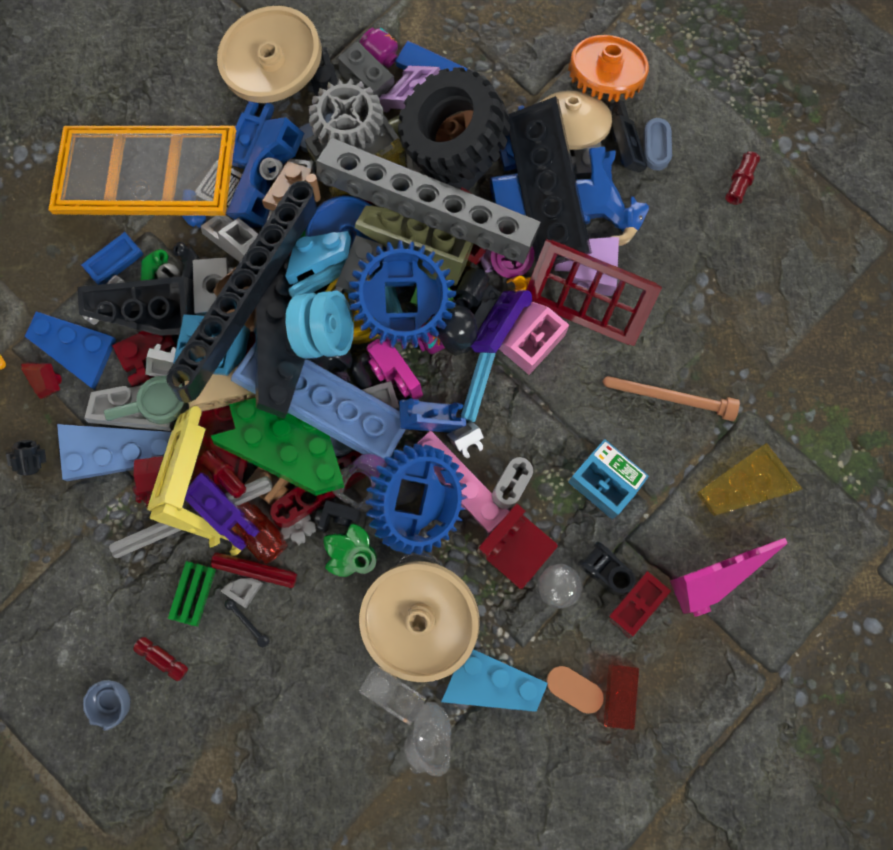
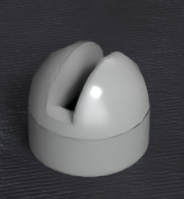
(269, 163)
(171, 268)

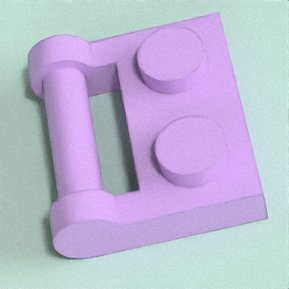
(398, 93)

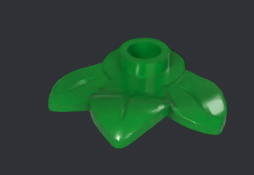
(345, 552)

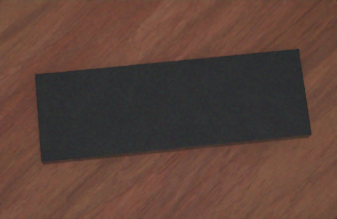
(548, 176)

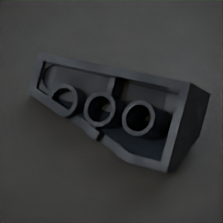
(143, 305)

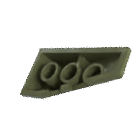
(389, 226)

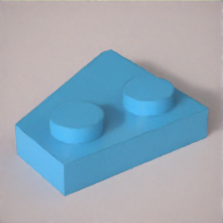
(317, 253)

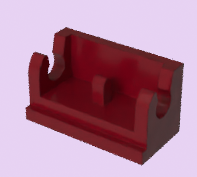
(639, 605)

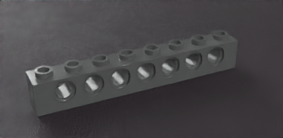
(427, 200)

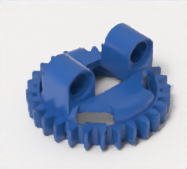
(400, 270)
(438, 503)

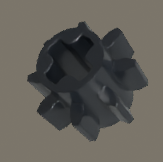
(26, 457)

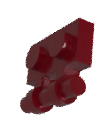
(134, 350)

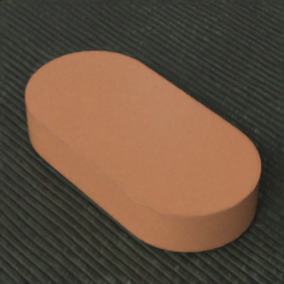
(574, 689)

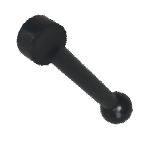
(262, 641)

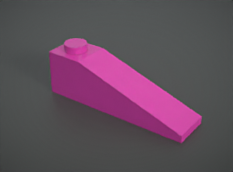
(711, 584)

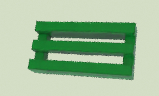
(175, 608)

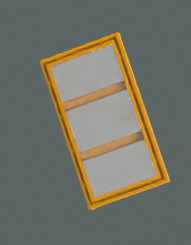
(143, 170)

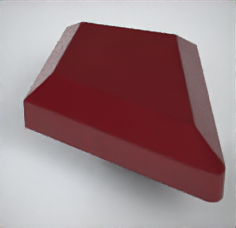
(42, 378)

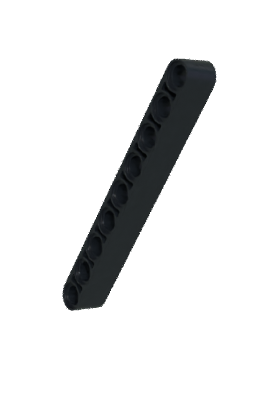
(298, 208)

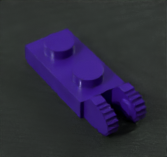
(218, 509)

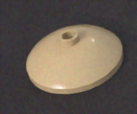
(584, 118)

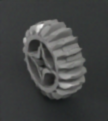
(346, 103)

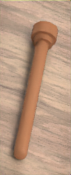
(726, 408)

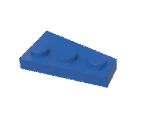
(73, 346)

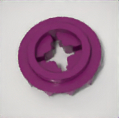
(505, 267)

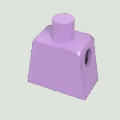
(602, 249)

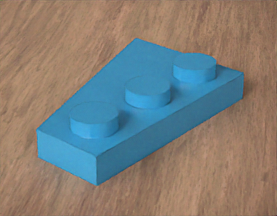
(493, 684)

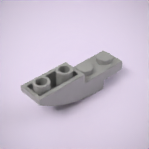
(230, 235)

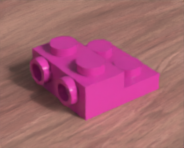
(389, 365)

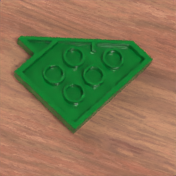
(282, 447)

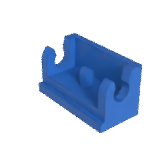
(430, 416)

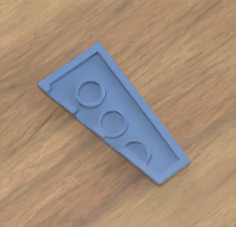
(104, 451)

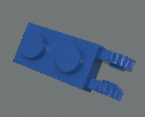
(248, 131)

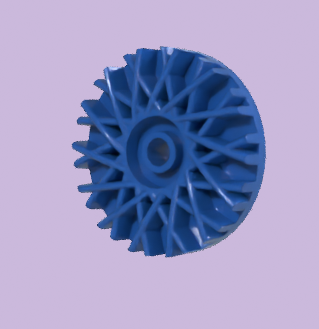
(337, 216)

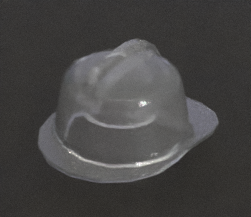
(429, 743)

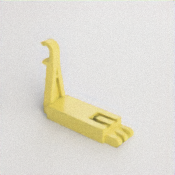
(174, 480)

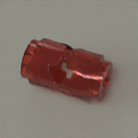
(268, 542)

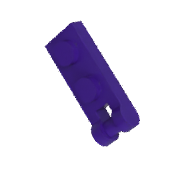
(501, 320)

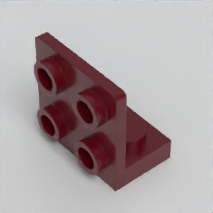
(517, 547)

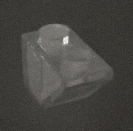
(392, 694)

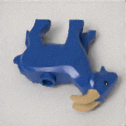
(602, 199)

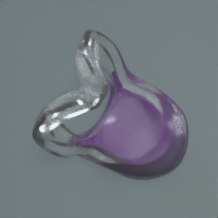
(367, 465)

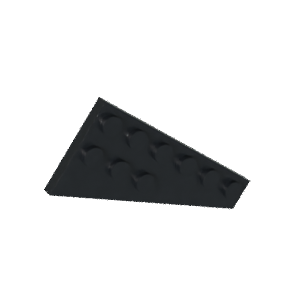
(276, 362)

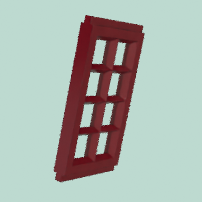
(639, 313)

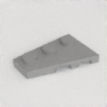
(115, 397)

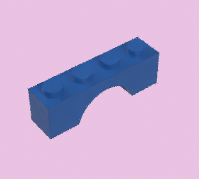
(276, 140)

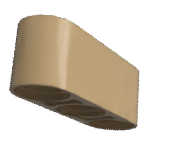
(220, 392)

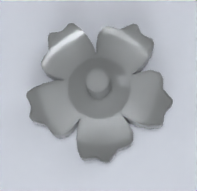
(299, 530)

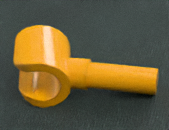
(520, 282)

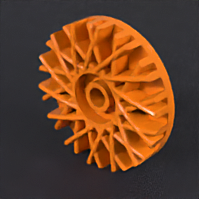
(608, 66)

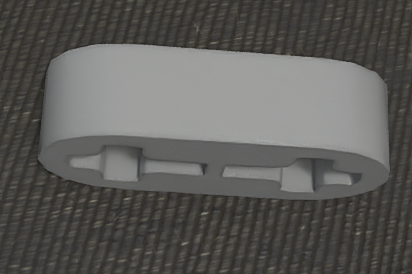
(517, 485)

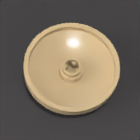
(269, 54)
(419, 621)

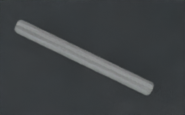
(162, 530)

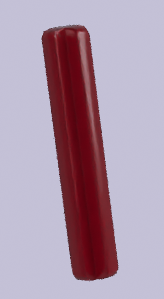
(254, 570)

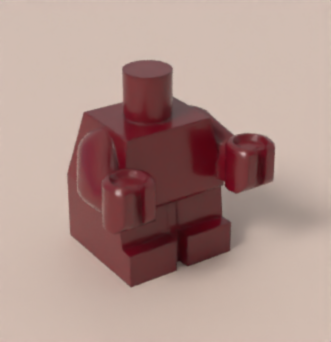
(145, 476)

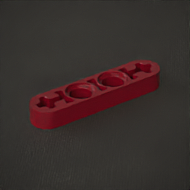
(287, 503)

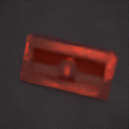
(621, 697)

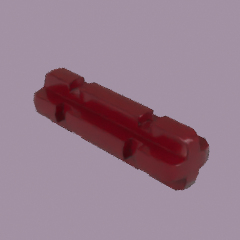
(160, 659)

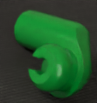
(151, 264)

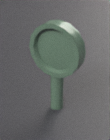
(153, 401)

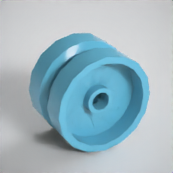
(319, 324)

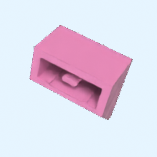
(533, 336)

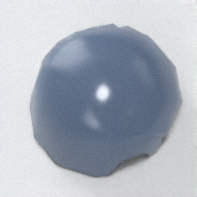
(106, 704)

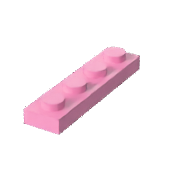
(479, 498)

